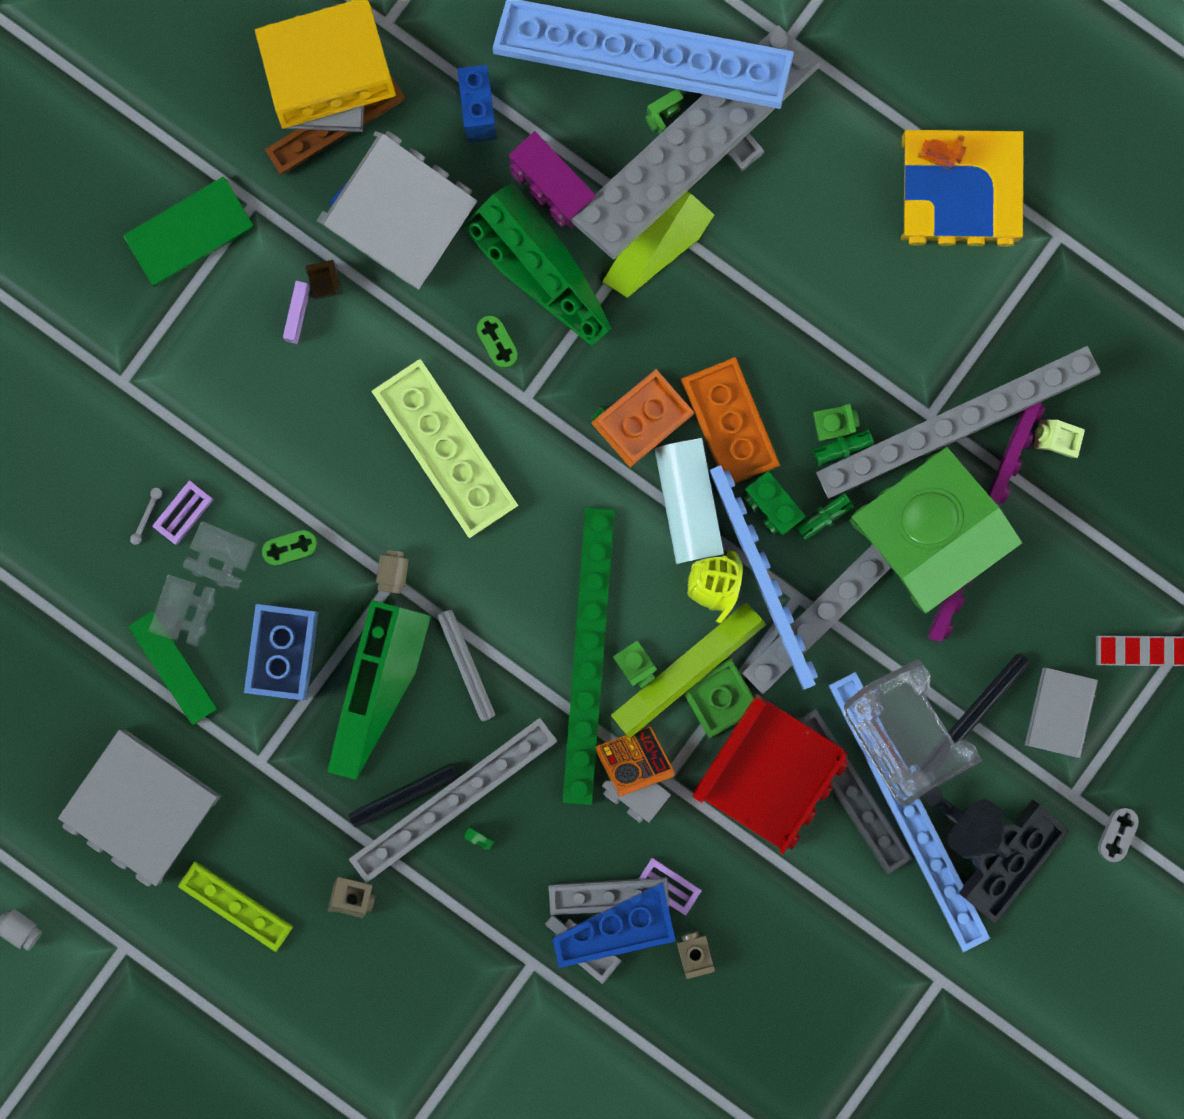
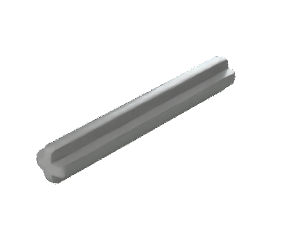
(466, 665)

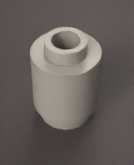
(19, 929)

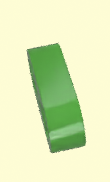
(503, 338)
(292, 554)

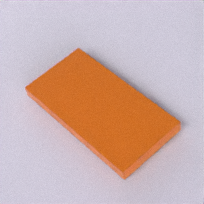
(730, 420)

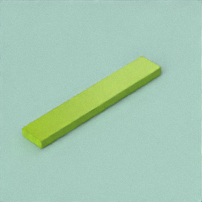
(688, 670)

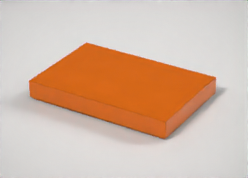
(643, 418)

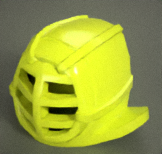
(716, 582)

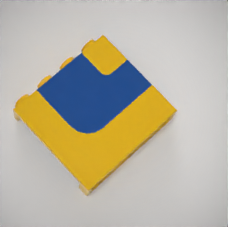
(971, 200)

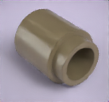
(392, 572)

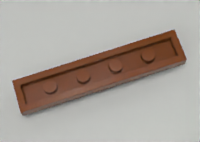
(305, 144)

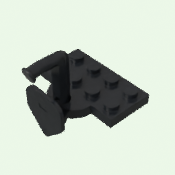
(1000, 849)

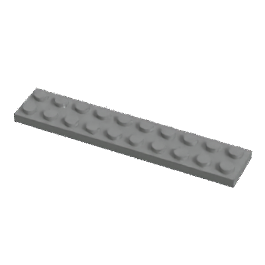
(680, 158)

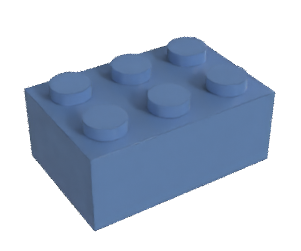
(281, 652)

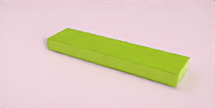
(235, 906)

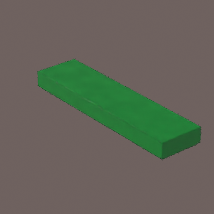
(174, 670)

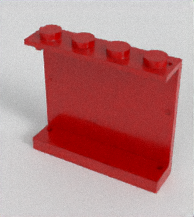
(772, 773)

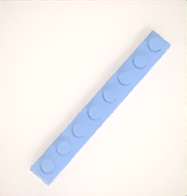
(769, 588)

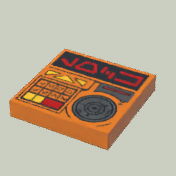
(635, 761)

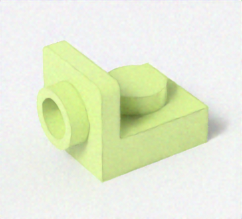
(1059, 437)

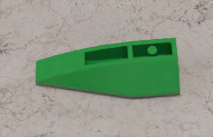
(536, 261)
(378, 681)

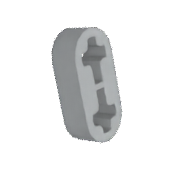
(1111, 831)

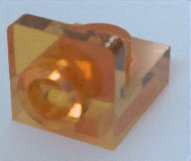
(938, 153)

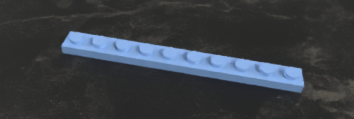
(923, 843)

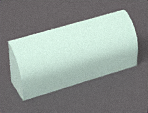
(689, 501)

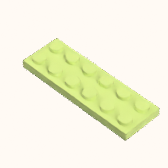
(444, 448)

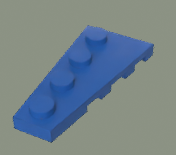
(624, 928)

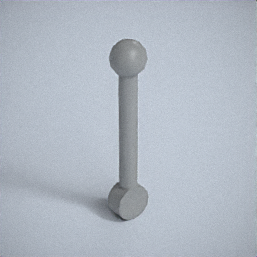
(156, 494)

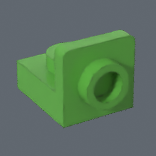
(666, 106)
(836, 422)
(636, 664)

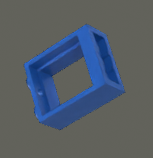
(477, 103)

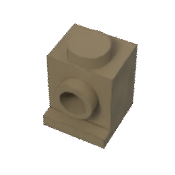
(342, 889)
(700, 966)

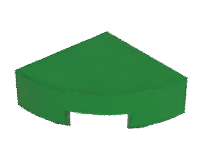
(477, 837)

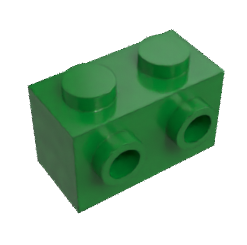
(774, 504)

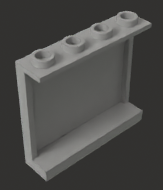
(399, 210)
(138, 807)

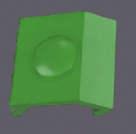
(936, 529)

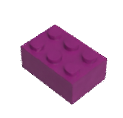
(549, 179)

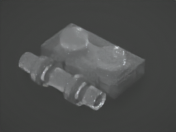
(224, 547)
(173, 606)

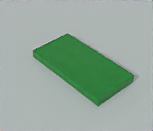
(188, 231)

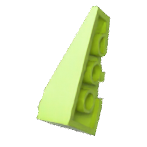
(659, 245)

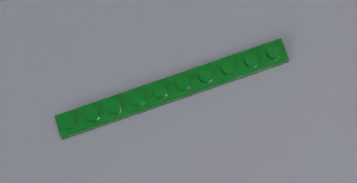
(588, 656)

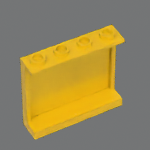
(324, 62)

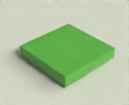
(719, 698)

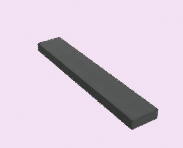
(863, 808)

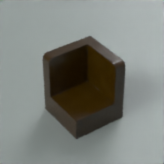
(324, 279)

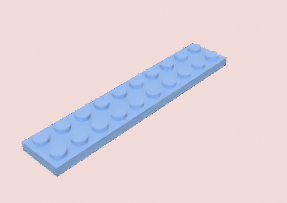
(643, 53)

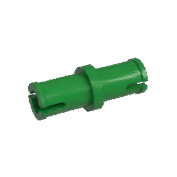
(843, 447)
(825, 516)

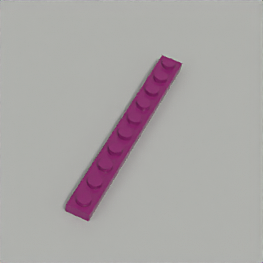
(999, 492)

